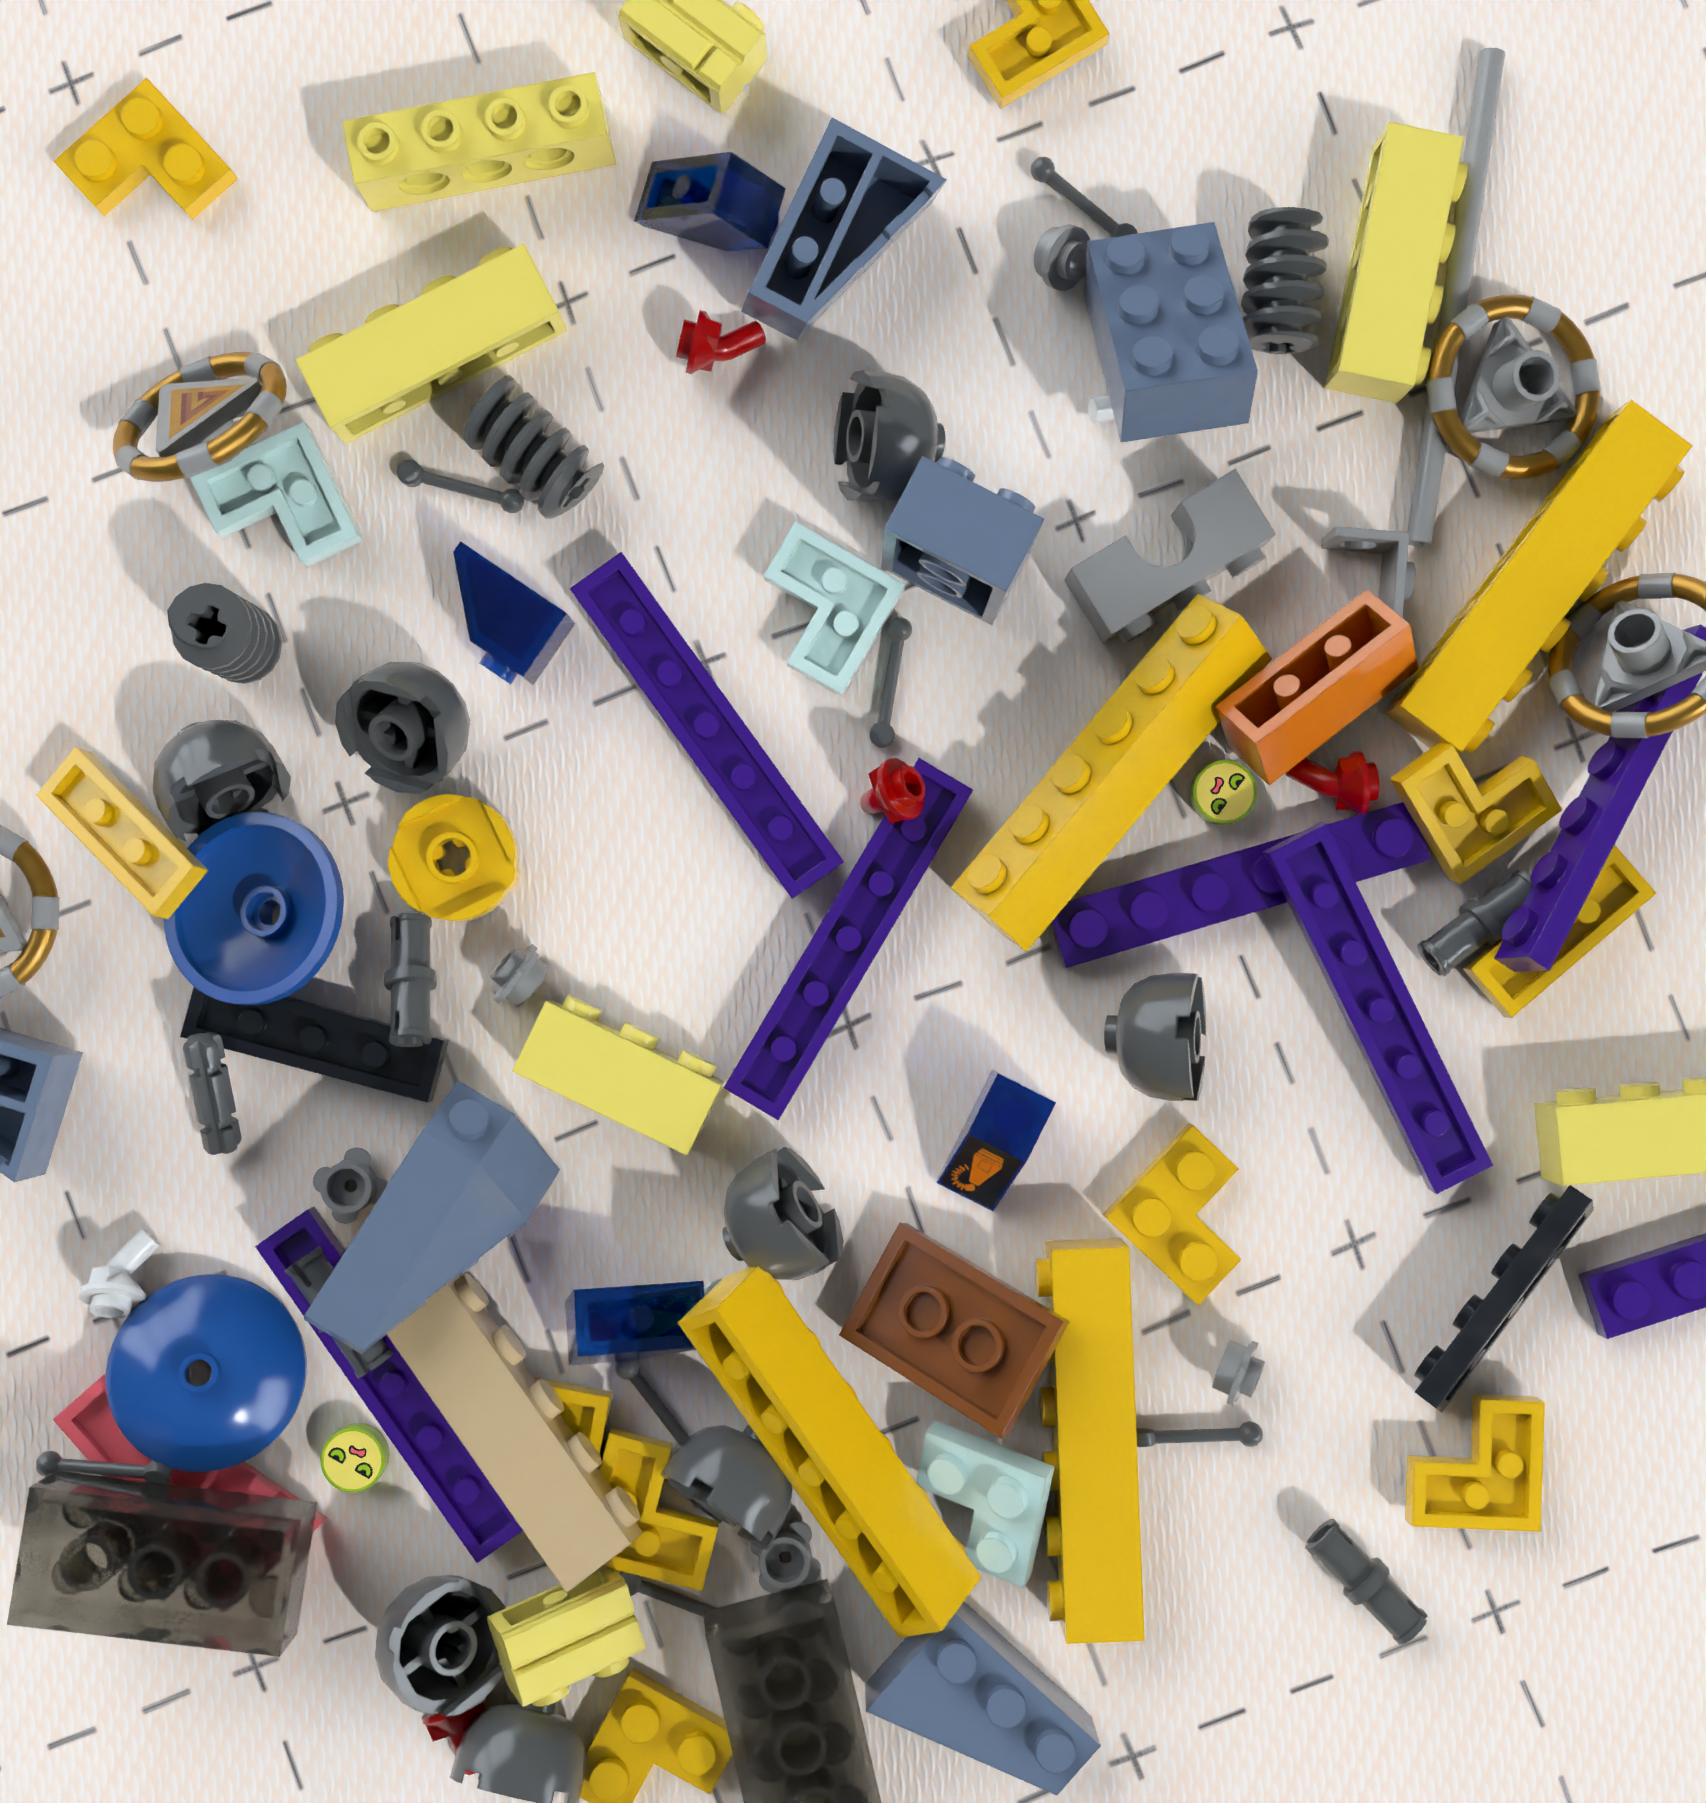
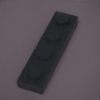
(321, 1043)
(1518, 1275)

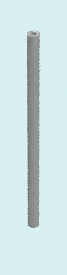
(1458, 280)

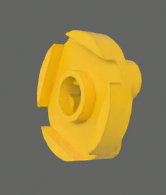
(419, 846)

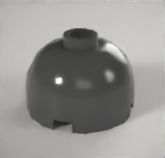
(884, 435)
(404, 725)
(214, 774)
(1161, 1036)
(778, 1221)
(732, 1481)
(439, 1645)
(523, 1753)

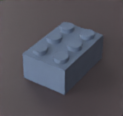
(1169, 332)
(959, 537)

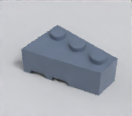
(836, 227)
(33, 1100)
(984, 1702)

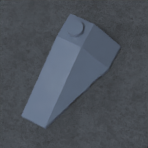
(449, 1203)

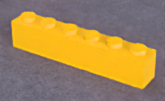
(1540, 579)
(1111, 772)
(1093, 1443)
(831, 1451)

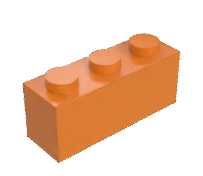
(1318, 686)

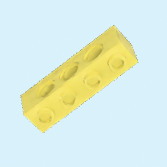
(479, 142)

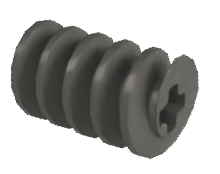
(1279, 280)
(527, 452)
(224, 633)

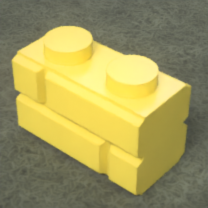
(699, 44)
(566, 1637)

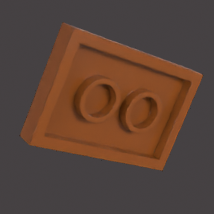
(954, 1329)

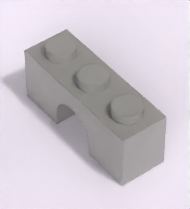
(1220, 532)

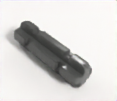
(212, 1093)

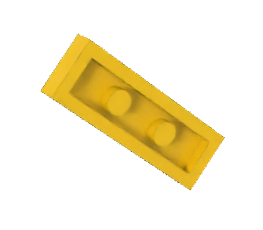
(122, 833)
(1612, 900)

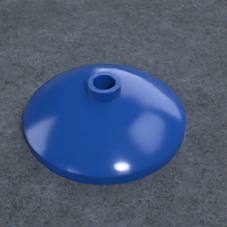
(225, 925)
(253, 1383)

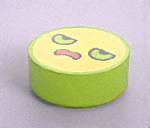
(1223, 792)
(355, 1457)

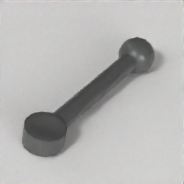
(1044, 171)
(412, 475)
(882, 732)
(630, 1371)
(1248, 1434)
(153, 1472)
(636, 1584)

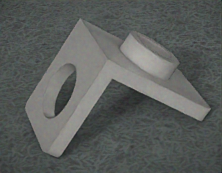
(1397, 573)

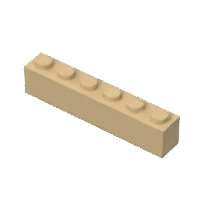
(516, 1432)

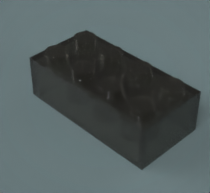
(162, 1563)
(790, 1699)

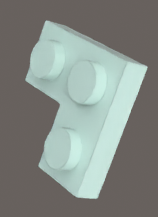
(284, 478)
(849, 600)
(1002, 1489)

